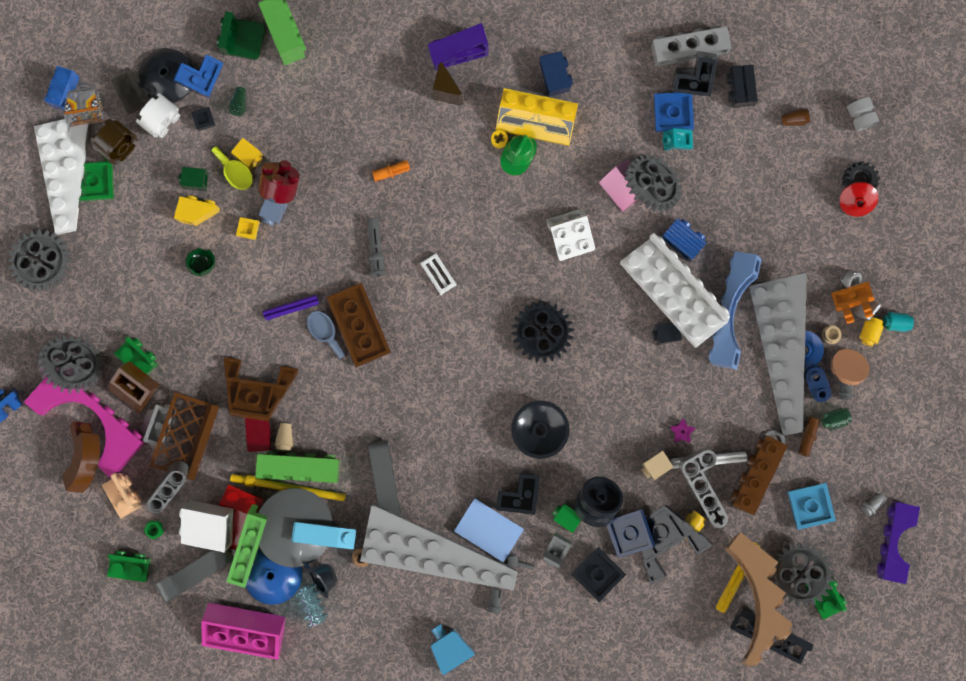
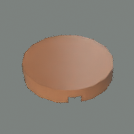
(850, 366)

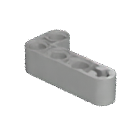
(706, 489)

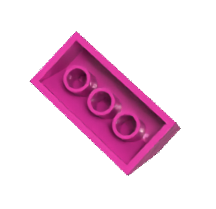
(242, 631)

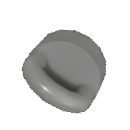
(851, 278)

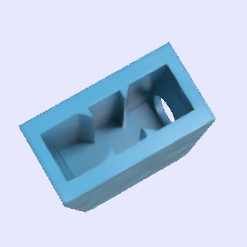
(449, 649)

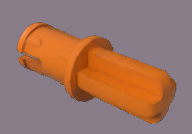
(390, 170)

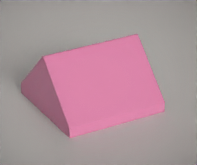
(616, 187)

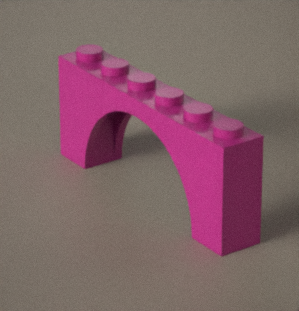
(121, 441)

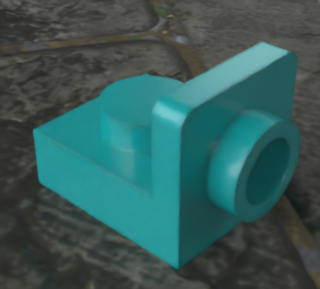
(677, 139)

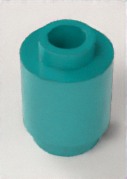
(898, 321)

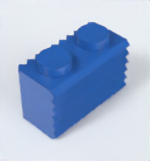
(61, 84)
(684, 239)

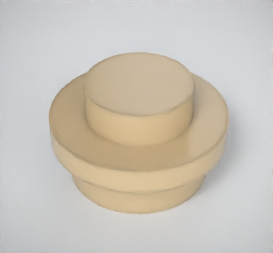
(831, 334)

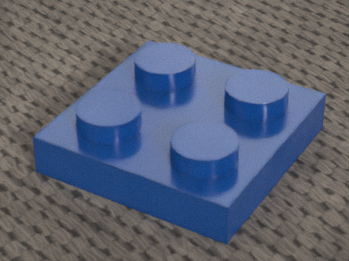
(673, 111)

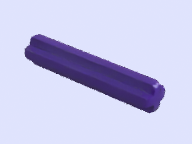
(290, 307)

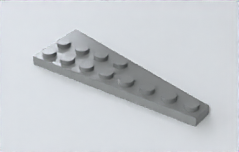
(781, 323)
(409, 547)

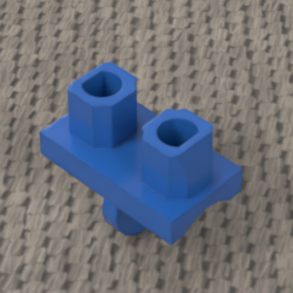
(10, 399)

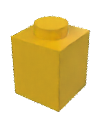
(247, 154)

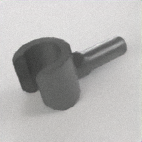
(512, 561)

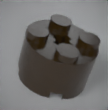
(113, 141)

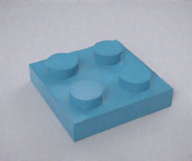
(811, 506)

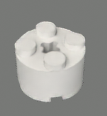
(158, 115)

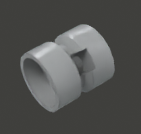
(863, 114)

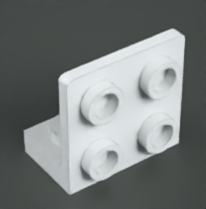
(571, 234)

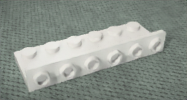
(675, 290)

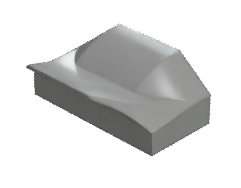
(153, 424)

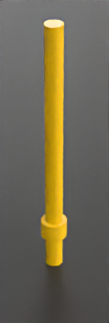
(251, 481)

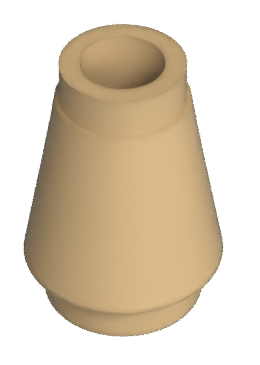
(284, 438)

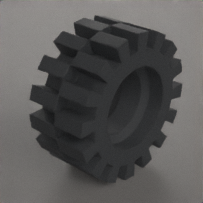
(864, 168)

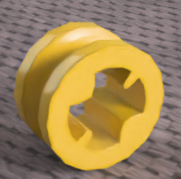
(497, 133)

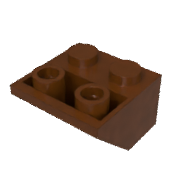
(133, 386)

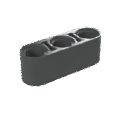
(171, 480)

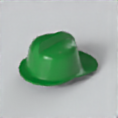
(518, 154)

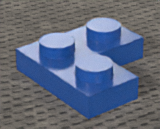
(199, 80)

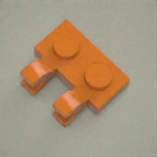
(851, 297)

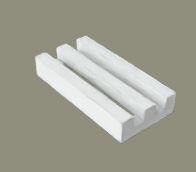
(447, 287)

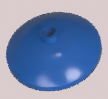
(273, 591)

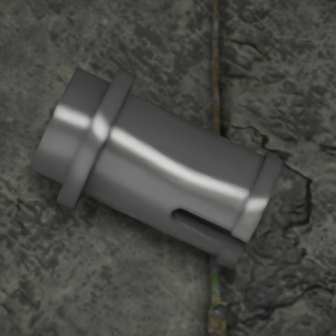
(845, 391)
(495, 601)

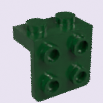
(240, 37)

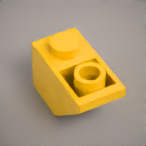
(193, 211)

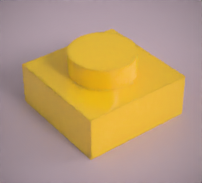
(247, 228)

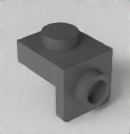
(556, 550)

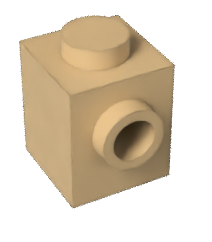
(656, 466)

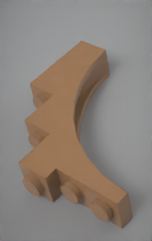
(767, 596)

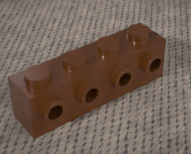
(758, 474)

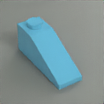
(323, 535)

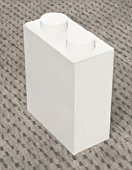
(206, 526)

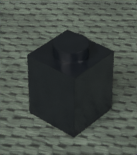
(666, 333)

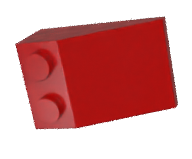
(240, 502)

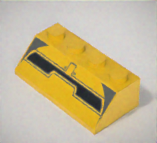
(536, 116)

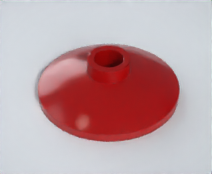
(858, 192)

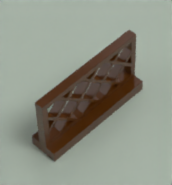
(201, 439)

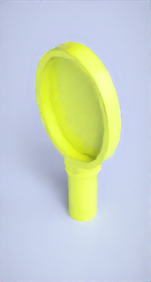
(235, 171)

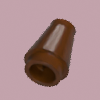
(798, 117)

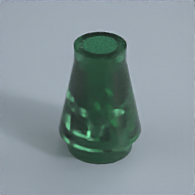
(238, 102)

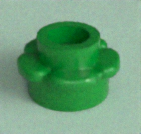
(150, 533)

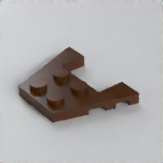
(255, 398)

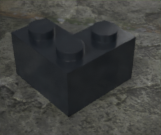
(697, 80)
(524, 500)

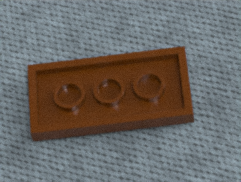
(358, 325)

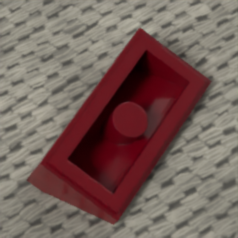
(257, 435)

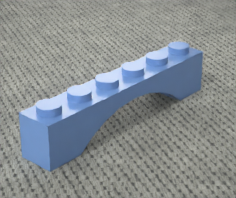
(743, 272)

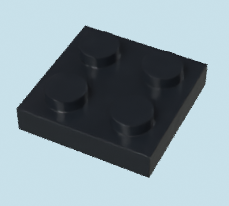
(598, 574)

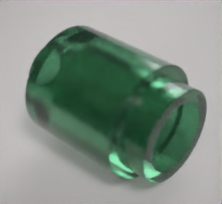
(836, 419)

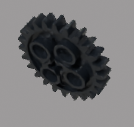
(554, 318)

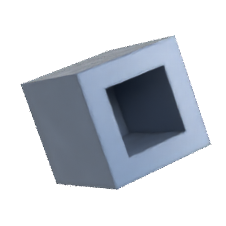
(272, 212)

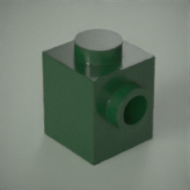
(193, 179)

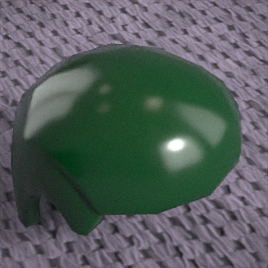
(200, 262)

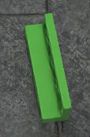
(247, 547)

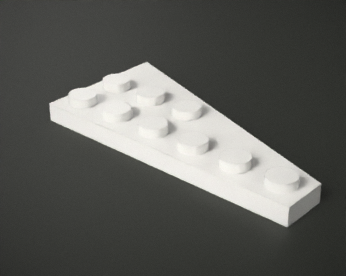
(62, 161)

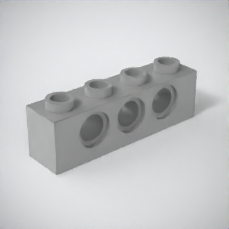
(663, 56)

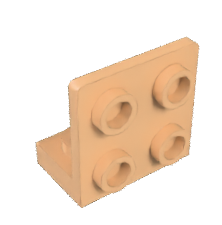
(122, 495)

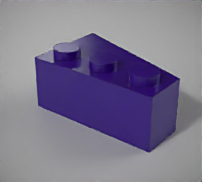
(459, 47)

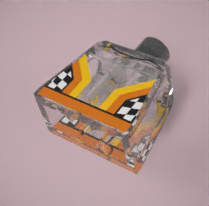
(83, 106)

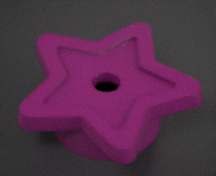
(687, 431)

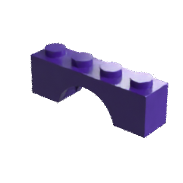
(900, 519)

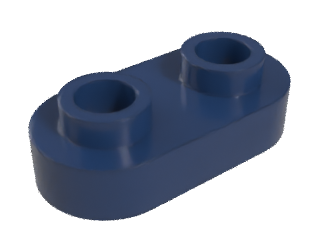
(818, 384)

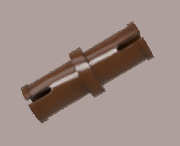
(808, 436)

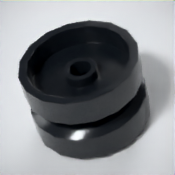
(598, 501)

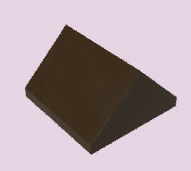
(445, 87)

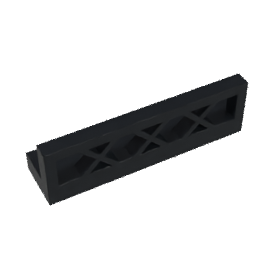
(792, 638)

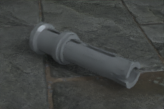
(376, 257)

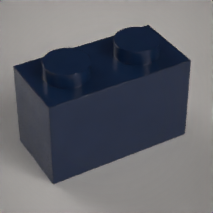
(555, 74)

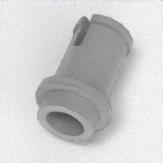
(875, 503)

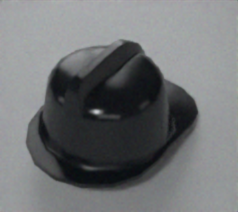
(323, 576)

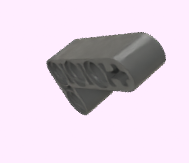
(192, 574)

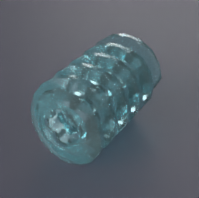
(311, 605)

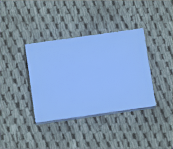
(489, 530)

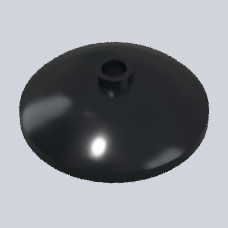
(156, 83)
(552, 421)

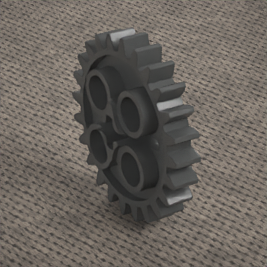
(653, 183)
(31, 275)
(70, 364)
(816, 586)

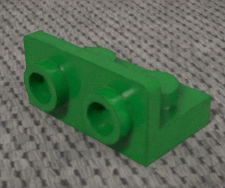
(133, 352)
(128, 567)
(832, 603)

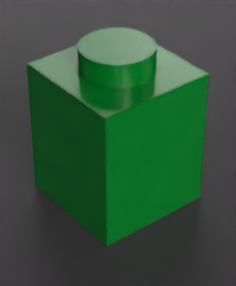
(566, 517)

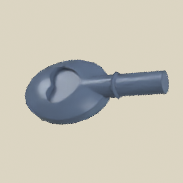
(323, 329)

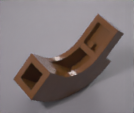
(85, 458)

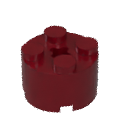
(279, 182)

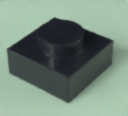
(203, 119)

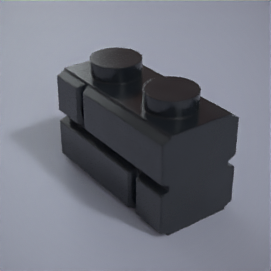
(742, 86)

